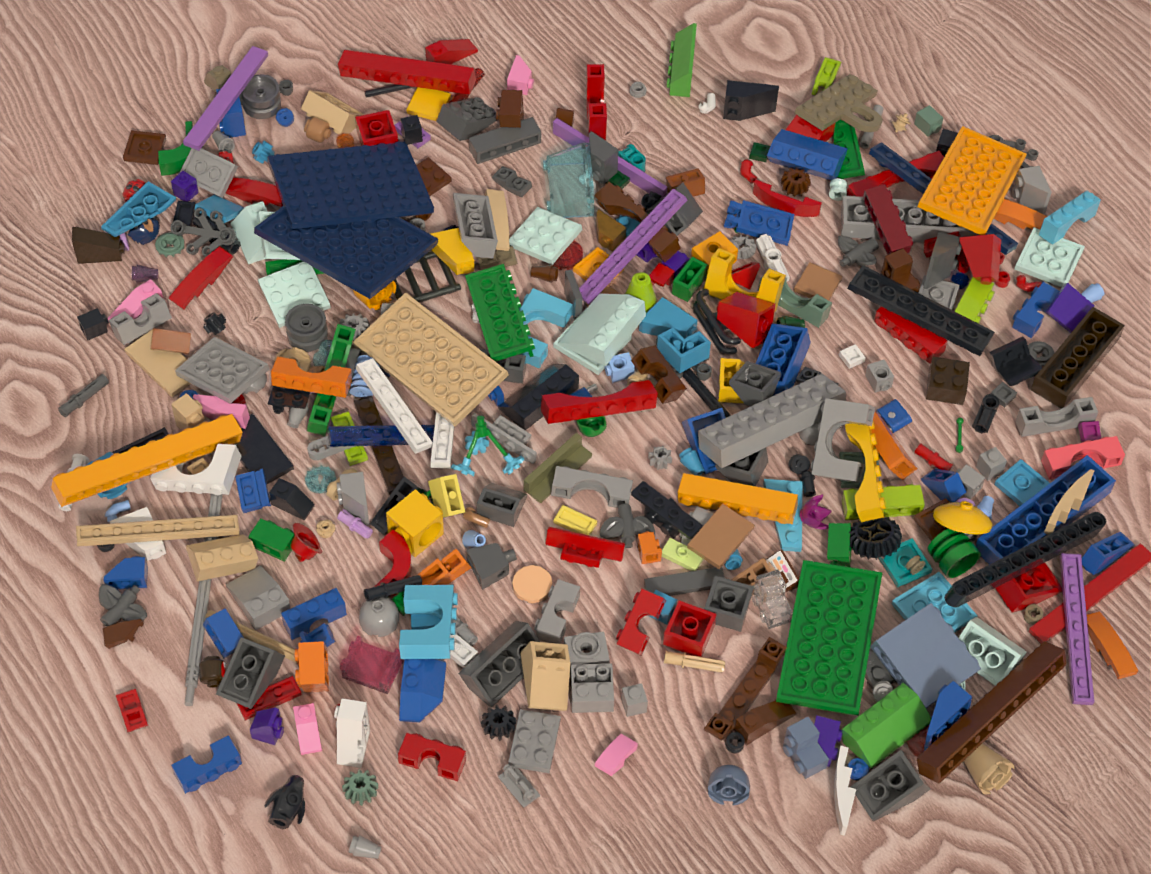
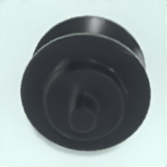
(799, 464)

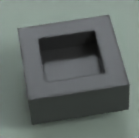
(1004, 393)

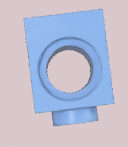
(620, 367)

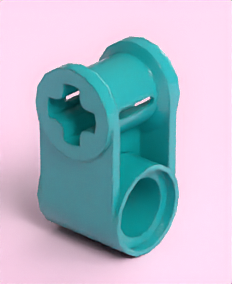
(633, 157)

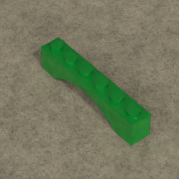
(338, 357)

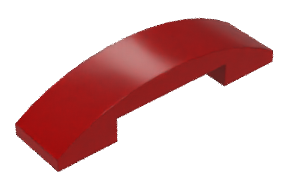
(807, 208)

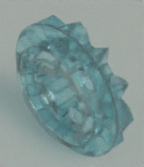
(312, 482)

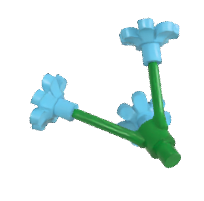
(478, 442)

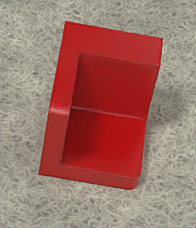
(662, 275)

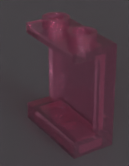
(371, 666)

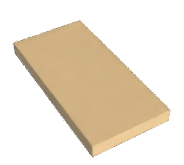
(158, 364)

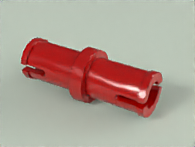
(933, 458)

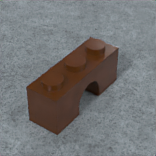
(652, 362)

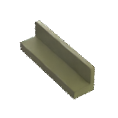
(570, 454)

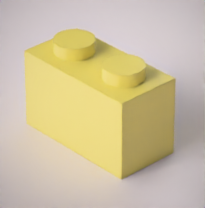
(447, 495)

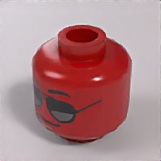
(131, 188)

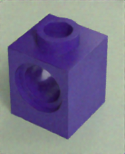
(184, 186)

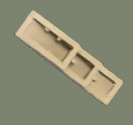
(500, 218)
(1071, 499)

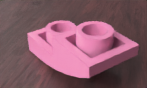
(615, 754)

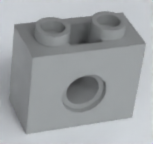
(588, 641)

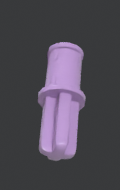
(354, 524)

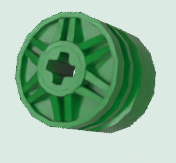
(953, 553)

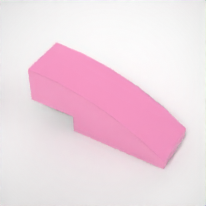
(215, 407)

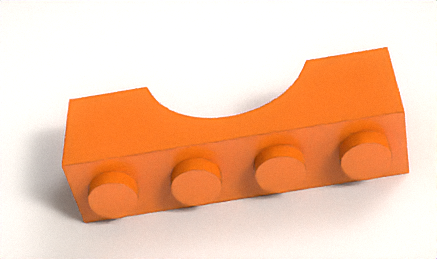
(332, 382)

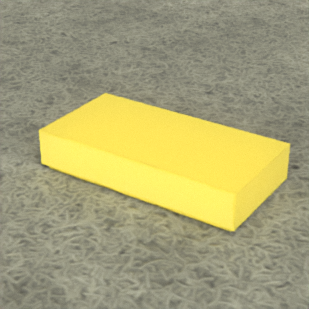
(574, 521)

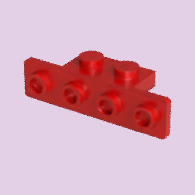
(584, 548)

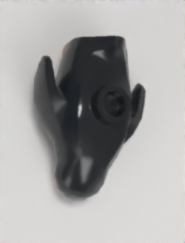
(287, 803)

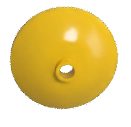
(963, 518)

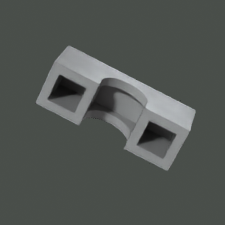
(154, 313)
(562, 597)

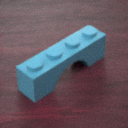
(1057, 224)

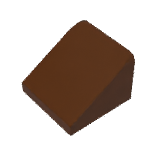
(566, 116)

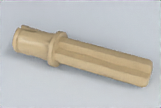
(694, 661)

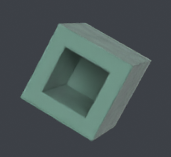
(928, 121)

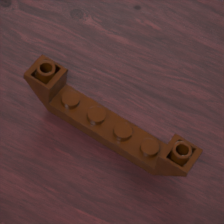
(748, 690)

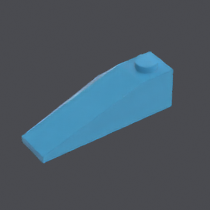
(141, 206)

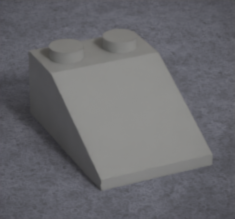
(259, 597)

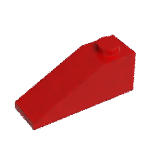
(450, 51)

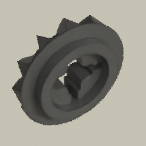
(1038, 347)

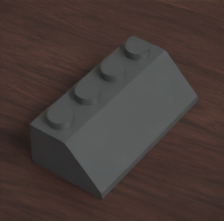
(499, 664)

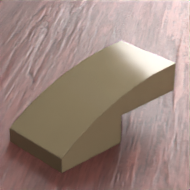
(500, 257)

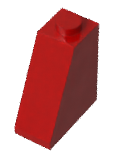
(983, 256)

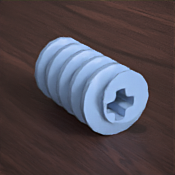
(358, 386)

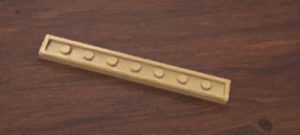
(157, 530)

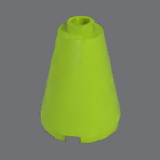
(642, 288)

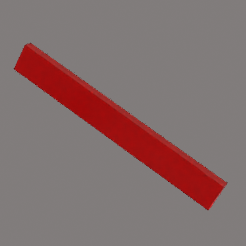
(1094, 591)

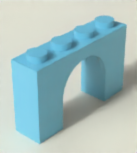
(548, 308)
(435, 641)

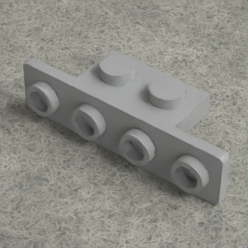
(510, 436)

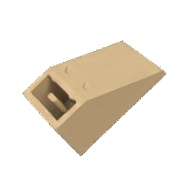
(546, 675)

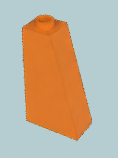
(891, 449)

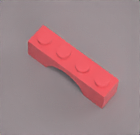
(1105, 452)

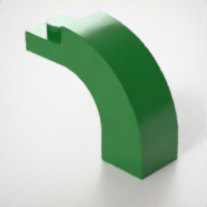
(173, 160)

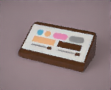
(781, 562)

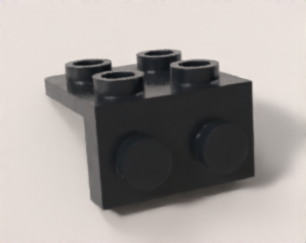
(1015, 362)

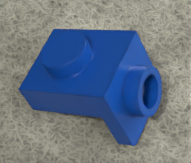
(320, 634)

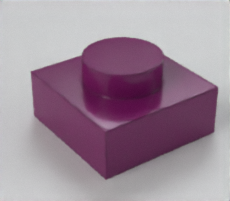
(1089, 431)

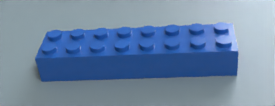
(1031, 518)

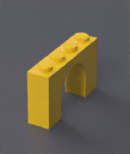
(721, 284)

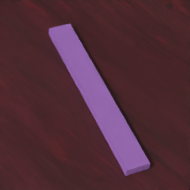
(225, 98)
(636, 176)
(631, 245)
(1076, 629)

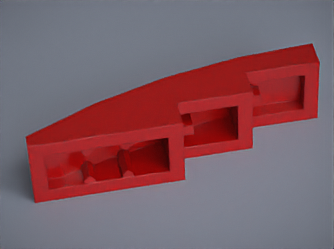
(254, 190)
(203, 274)

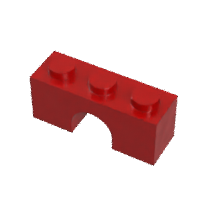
(645, 605)
(417, 748)

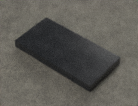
(261, 451)

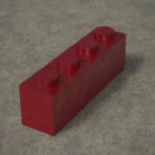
(887, 219)

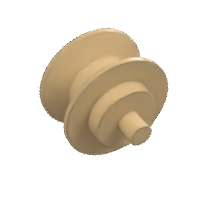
(901, 122)

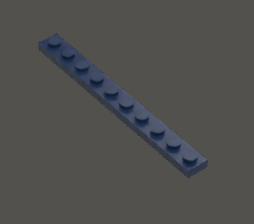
(921, 181)

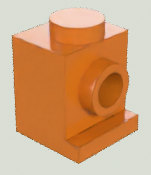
(649, 548)

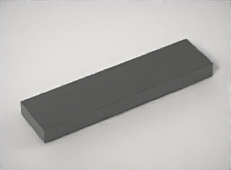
(683, 582)

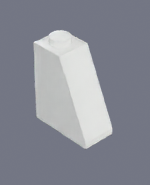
(148, 549)

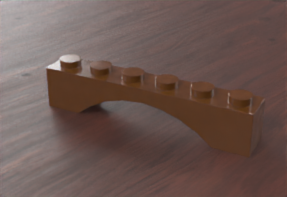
(614, 202)

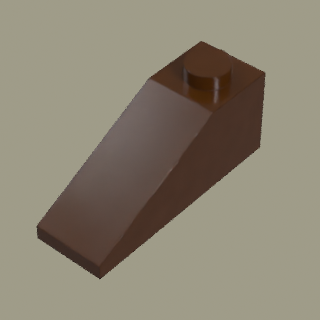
(762, 720)

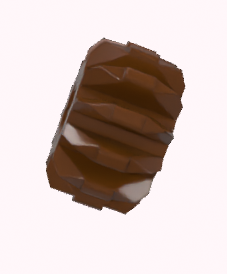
(795, 182)

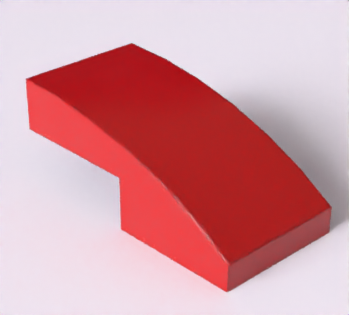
(131, 710)

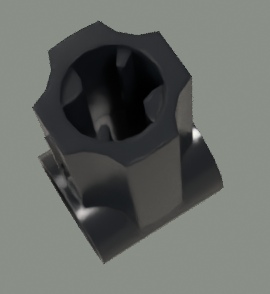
(986, 414)

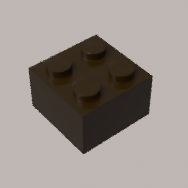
(947, 380)

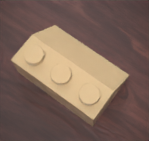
(334, 111)
(222, 557)

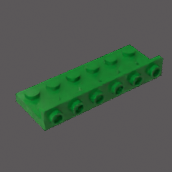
(499, 313)

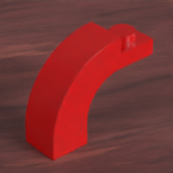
(397, 551)

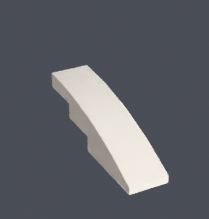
(843, 794)

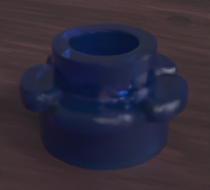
(960, 279)

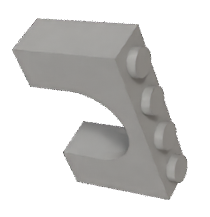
(834, 415)

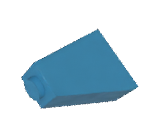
(666, 316)

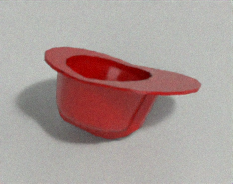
(304, 543)

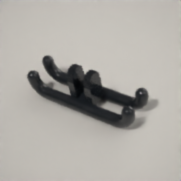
(713, 325)

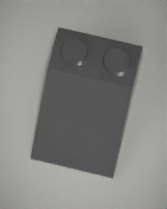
(942, 259)
(249, 673)
(890, 786)

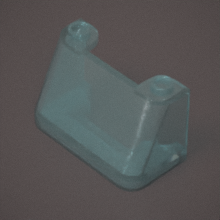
(570, 182)

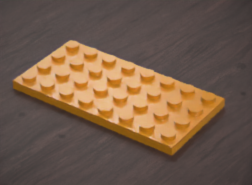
(972, 181)

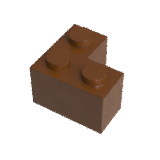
(511, 108)
(898, 268)

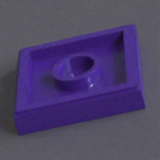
(1069, 307)

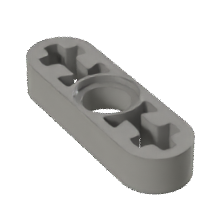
(318, 444)

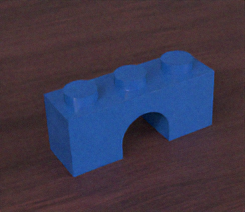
(1028, 319)
(301, 617)
(193, 775)

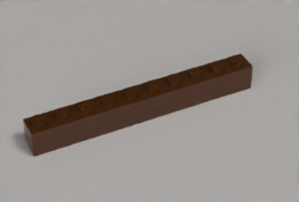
(991, 712)

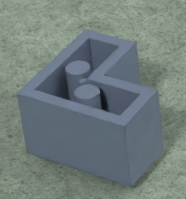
(803, 748)

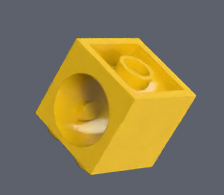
(416, 521)

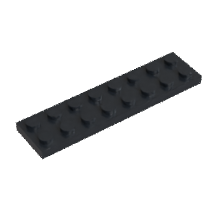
(921, 310)

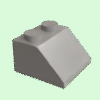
(1032, 189)
(353, 495)

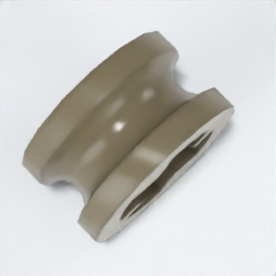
(915, 565)
(1038, 613)

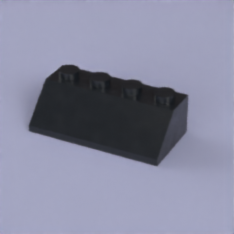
(525, 404)

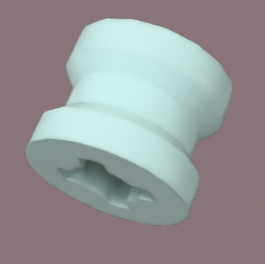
(838, 189)

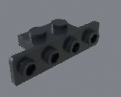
(665, 513)

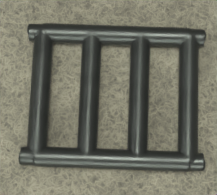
(436, 292)

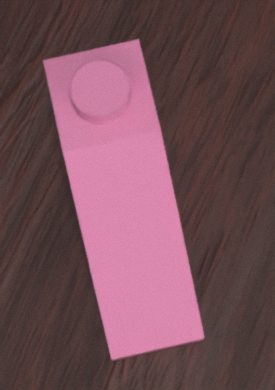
(132, 304)

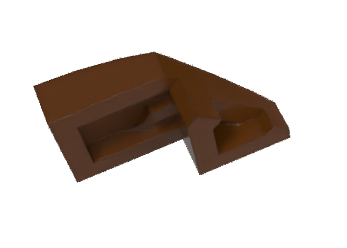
(121, 632)

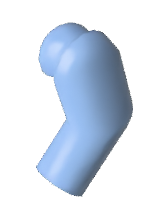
(117, 508)

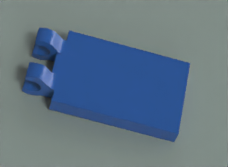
(760, 220)

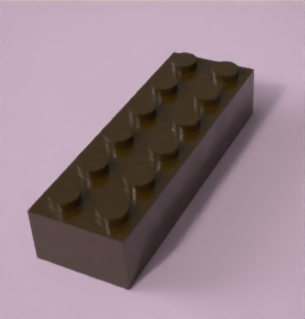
(1077, 357)

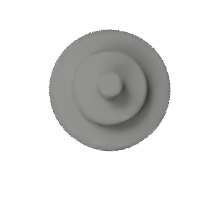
(881, 689)

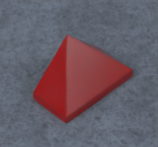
(746, 274)

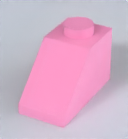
(520, 76)
(307, 729)

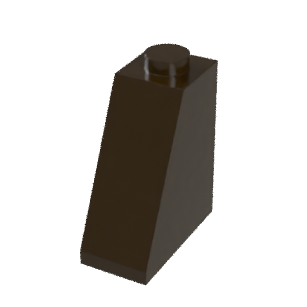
(96, 246)

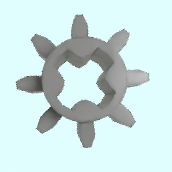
(660, 457)

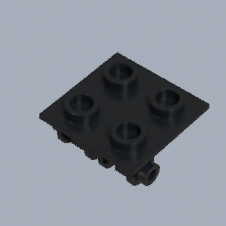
(286, 397)

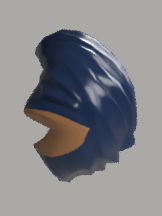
(145, 232)

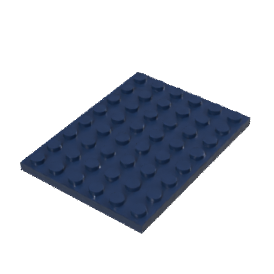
(349, 185)
(355, 253)

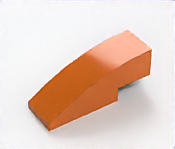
(446, 570)

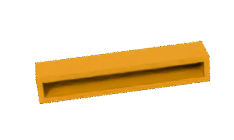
(740, 498)

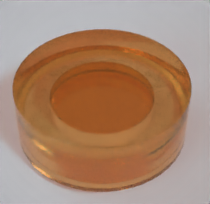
(345, 140)

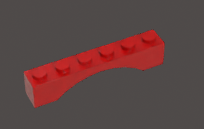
(927, 164)
(565, 407)

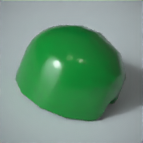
(592, 426)

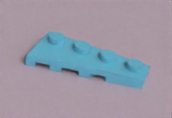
(788, 534)

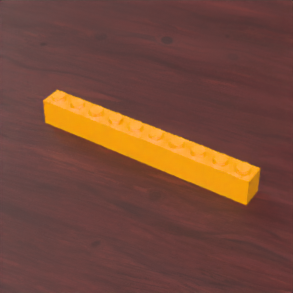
(145, 460)

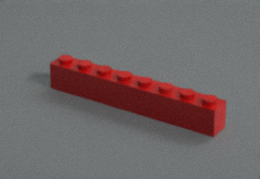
(407, 72)

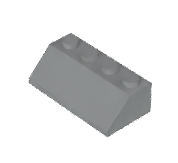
(476, 224)

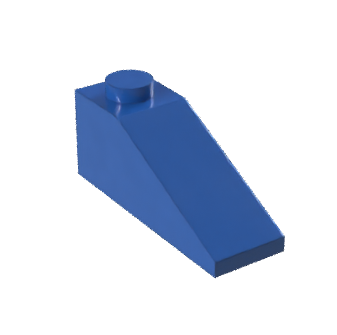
(1106, 552)

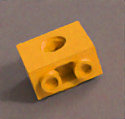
(708, 247)

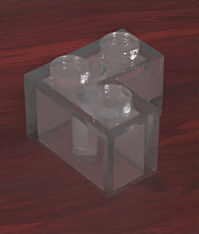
(771, 599)

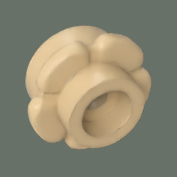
(328, 532)

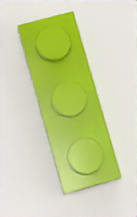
(355, 454)

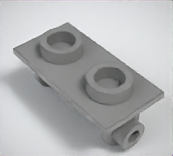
(518, 785)

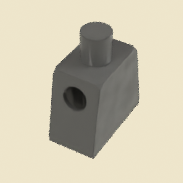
(490, 563)

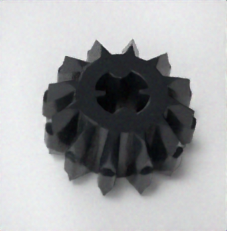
(498, 715)

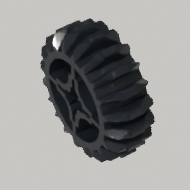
(875, 538)

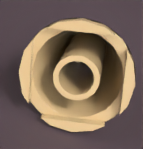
(988, 769)

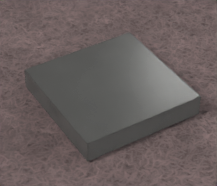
(573, 293)

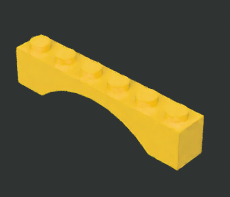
(868, 497)

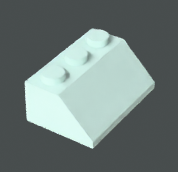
(244, 228)
(993, 650)

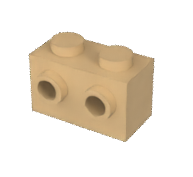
(187, 412)

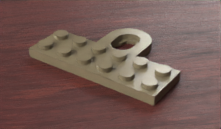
(839, 102)

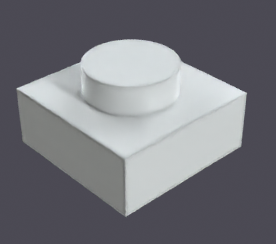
(852, 356)

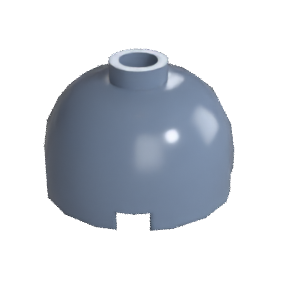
(729, 784)

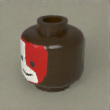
(212, 671)

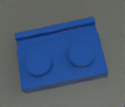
(253, 490)

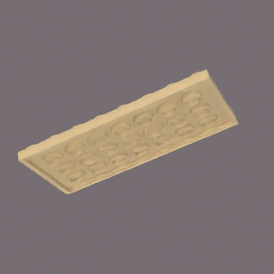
(431, 359)

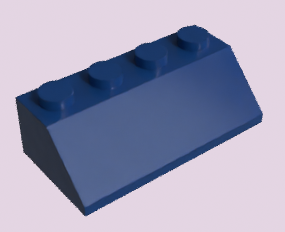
(807, 153)
(784, 352)

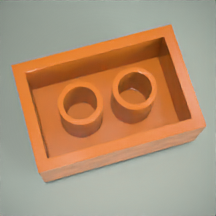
(313, 666)

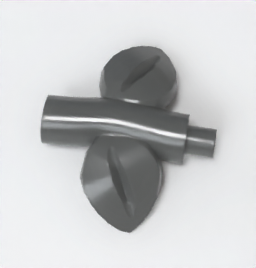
(857, 252)
(626, 526)
(120, 605)

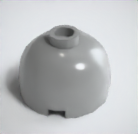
(379, 617)

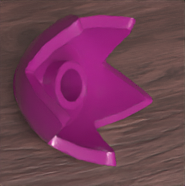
(813, 514)

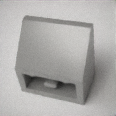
(592, 688)

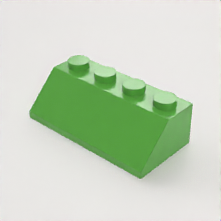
(682, 62)
(886, 725)

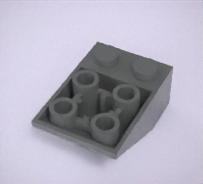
(466, 117)
(685, 215)

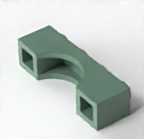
(813, 309)

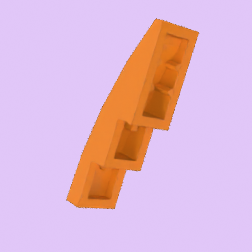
(1019, 215)
(1111, 646)

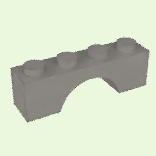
(1035, 421)
(570, 481)

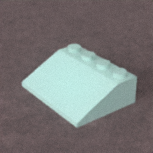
(604, 326)

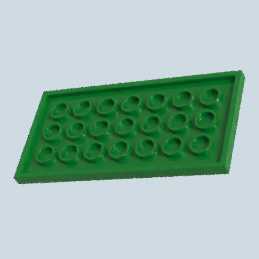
(830, 637)

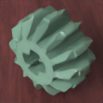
(357, 780)

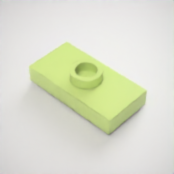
(681, 555)

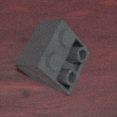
(501, 504)

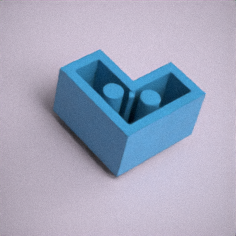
(683, 352)

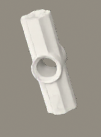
(771, 255)

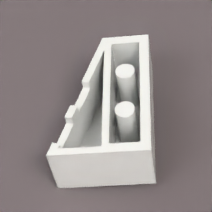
(352, 732)

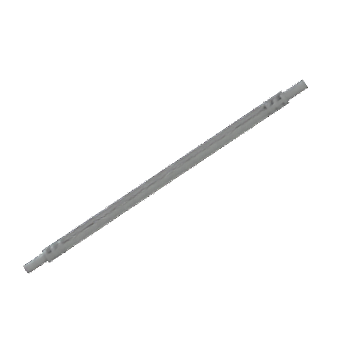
(199, 618)

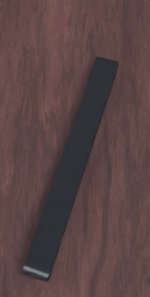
(1024, 559)

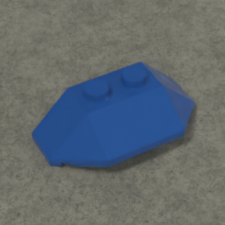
(421, 688)

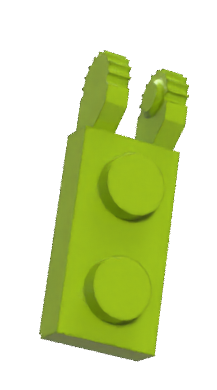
(826, 74)

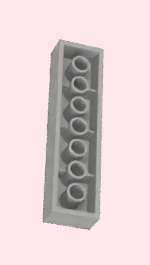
(919, 223)
(768, 421)

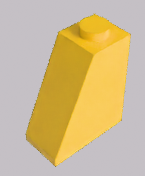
(453, 251)

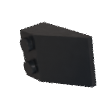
(749, 100)

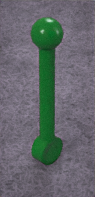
(959, 448)

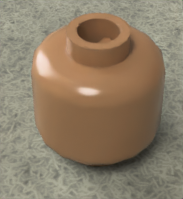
(317, 129)

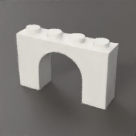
(214, 479)

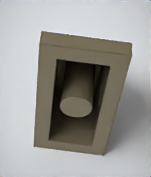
(217, 77)

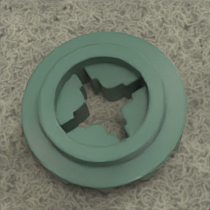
(169, 238)

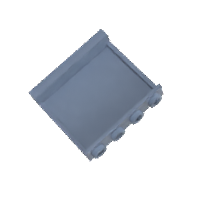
(925, 654)

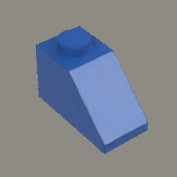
(944, 484)
(128, 573)

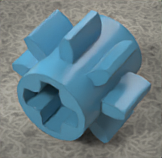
(262, 151)

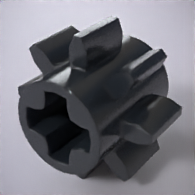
(650, 199)
(214, 323)

